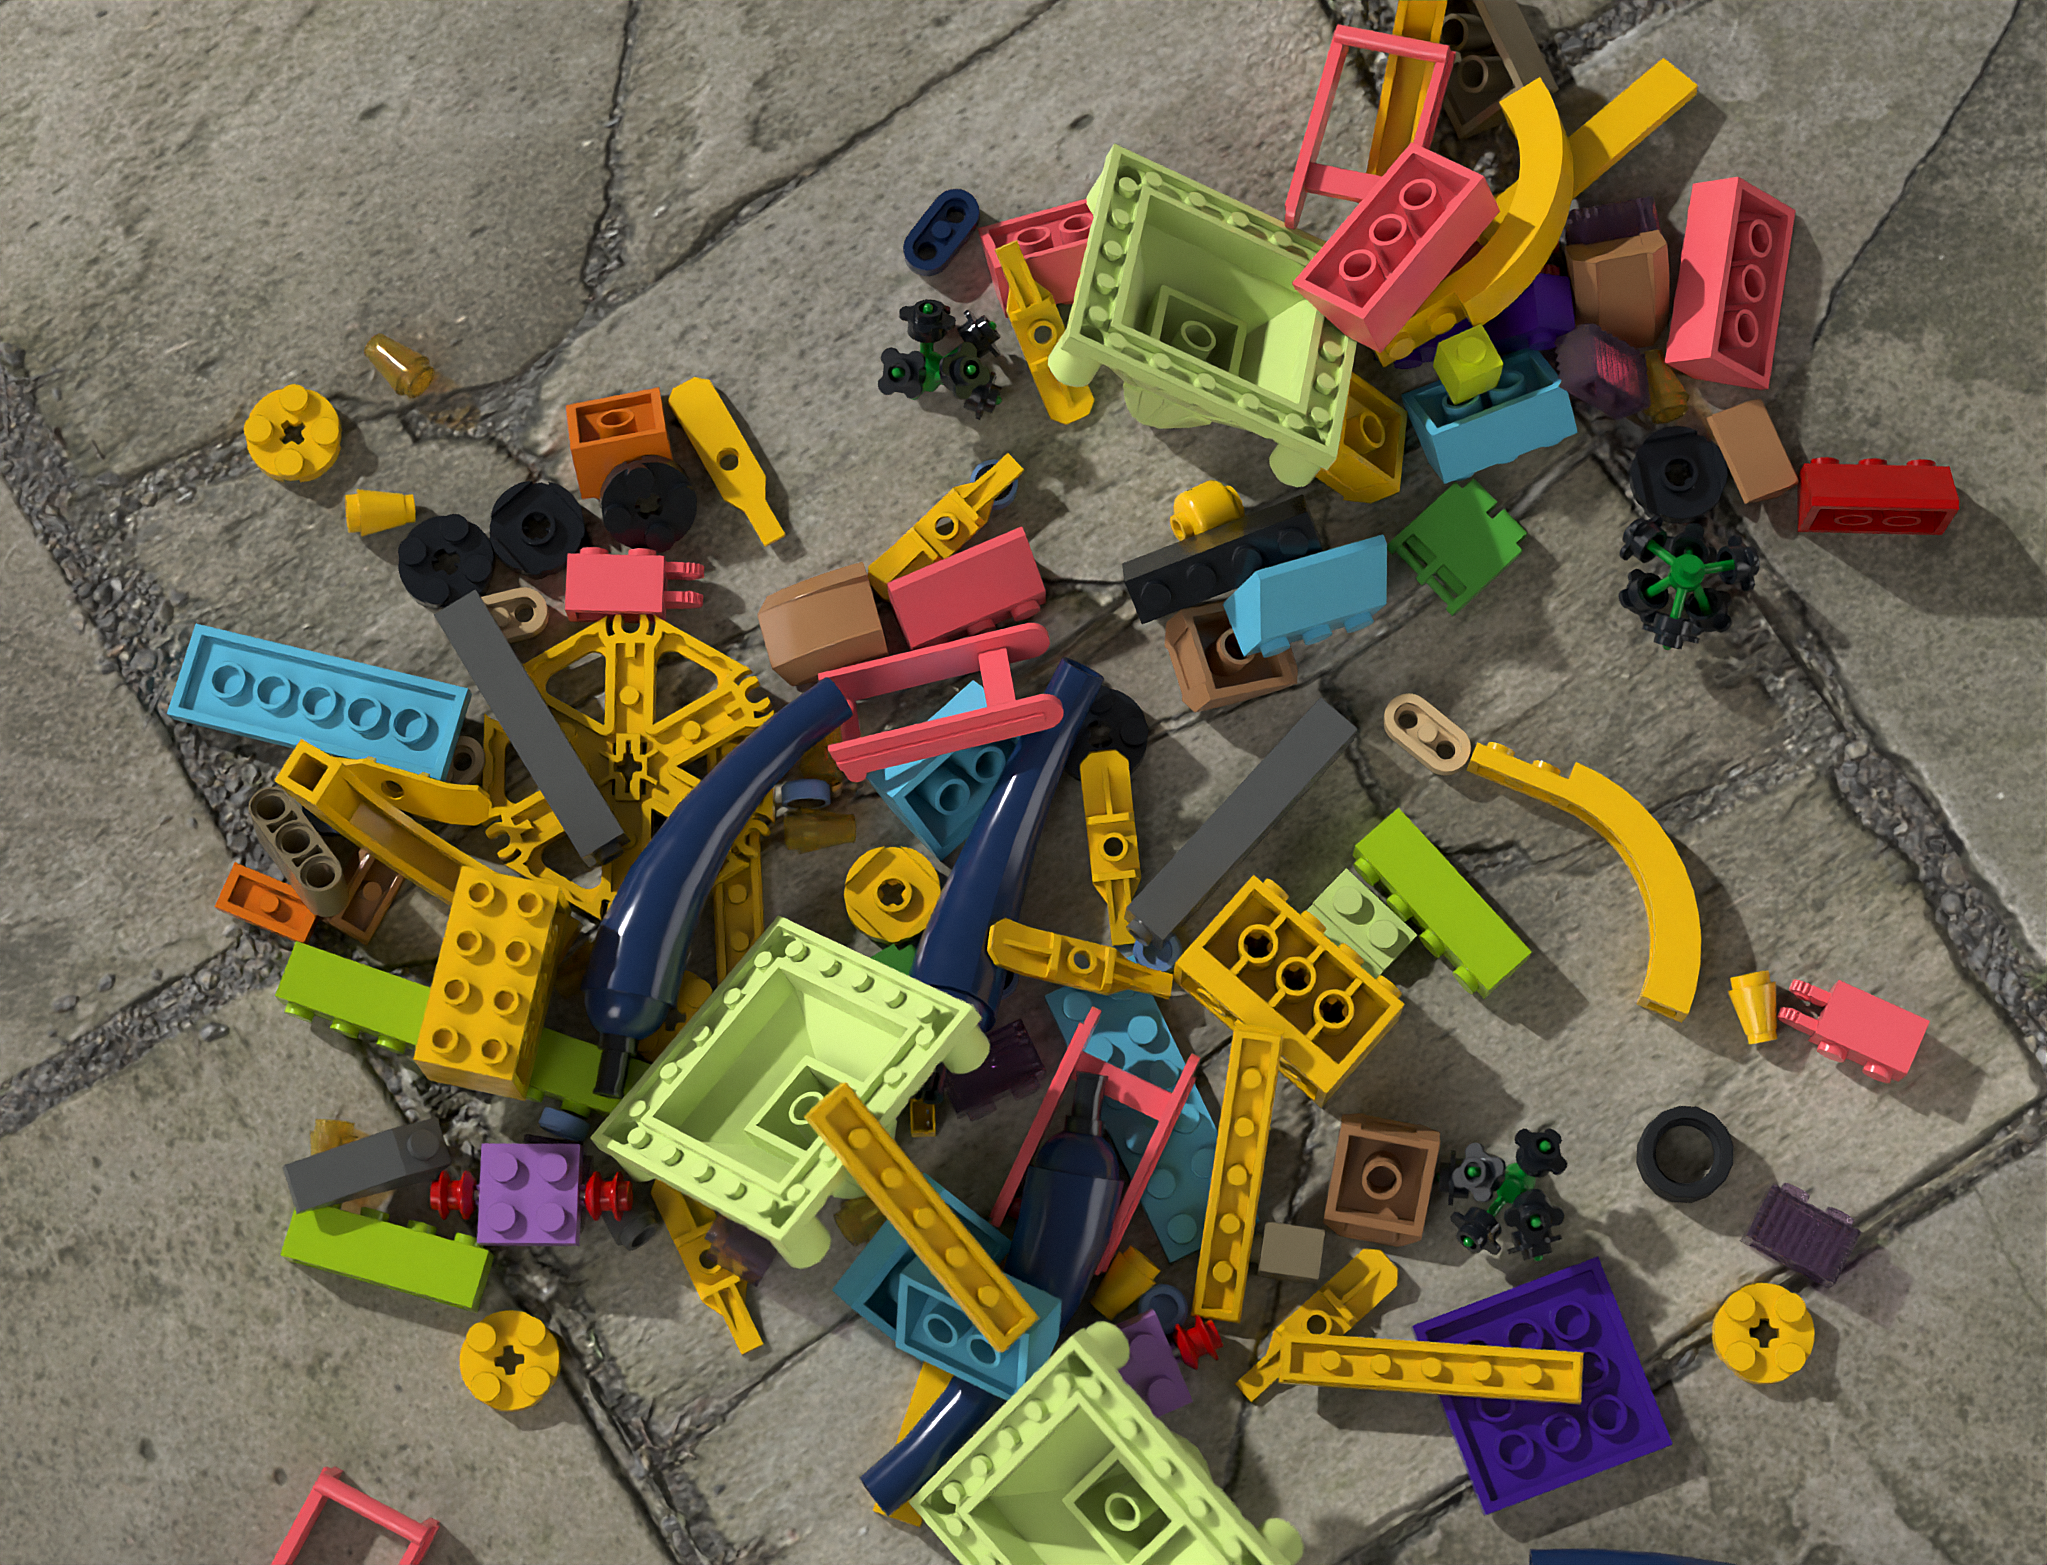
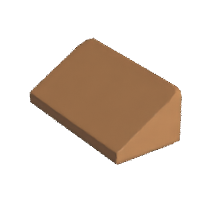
(1753, 451)
(371, 892)

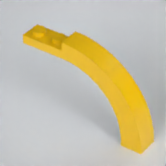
(1404, 84)
(1521, 242)
(379, 827)
(1645, 850)

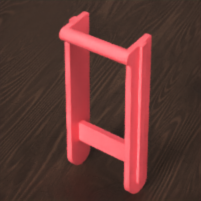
(1345, 183)
(998, 721)
(1121, 1087)
(331, 1487)

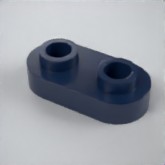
(939, 233)

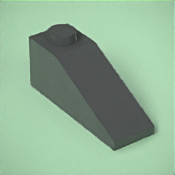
(368, 1166)

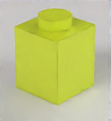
(1468, 364)

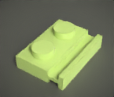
(1362, 922)

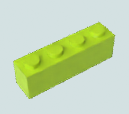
(1440, 904)
(390, 1255)

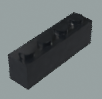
(1219, 558)

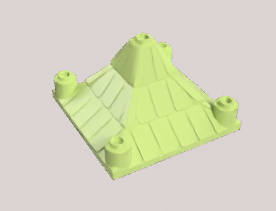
(1203, 316)
(765, 1048)
(1090, 1479)

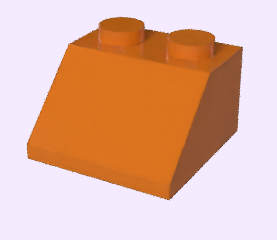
(613, 432)

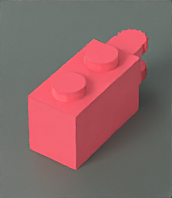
(626, 585)
(1858, 1029)

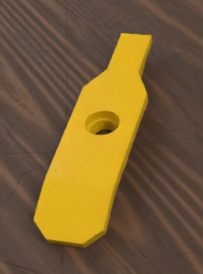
(1028, 308)
(715, 436)
(922, 544)
(422, 794)
(1111, 815)
(1051, 959)
(717, 1287)
(1339, 1302)

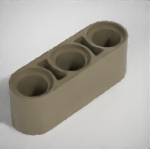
(293, 833)

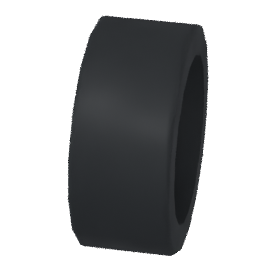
(1701, 1120)

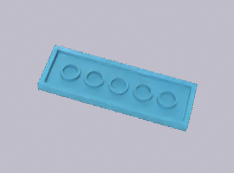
(326, 700)
(1139, 1041)

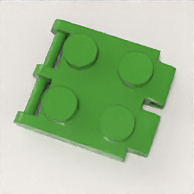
(1460, 544)

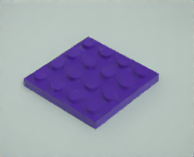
(1534, 1446)

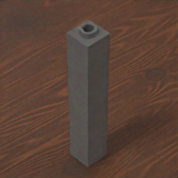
(533, 730)
(1239, 825)

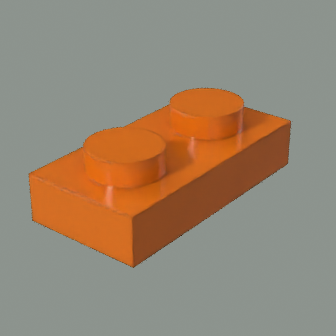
(266, 904)

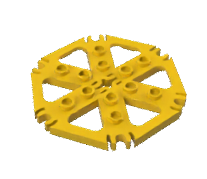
(628, 720)

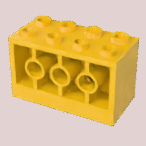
(493, 983)
(1253, 990)

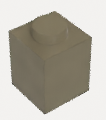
(1288, 1252)

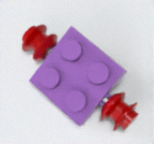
(530, 1195)
(1153, 1361)

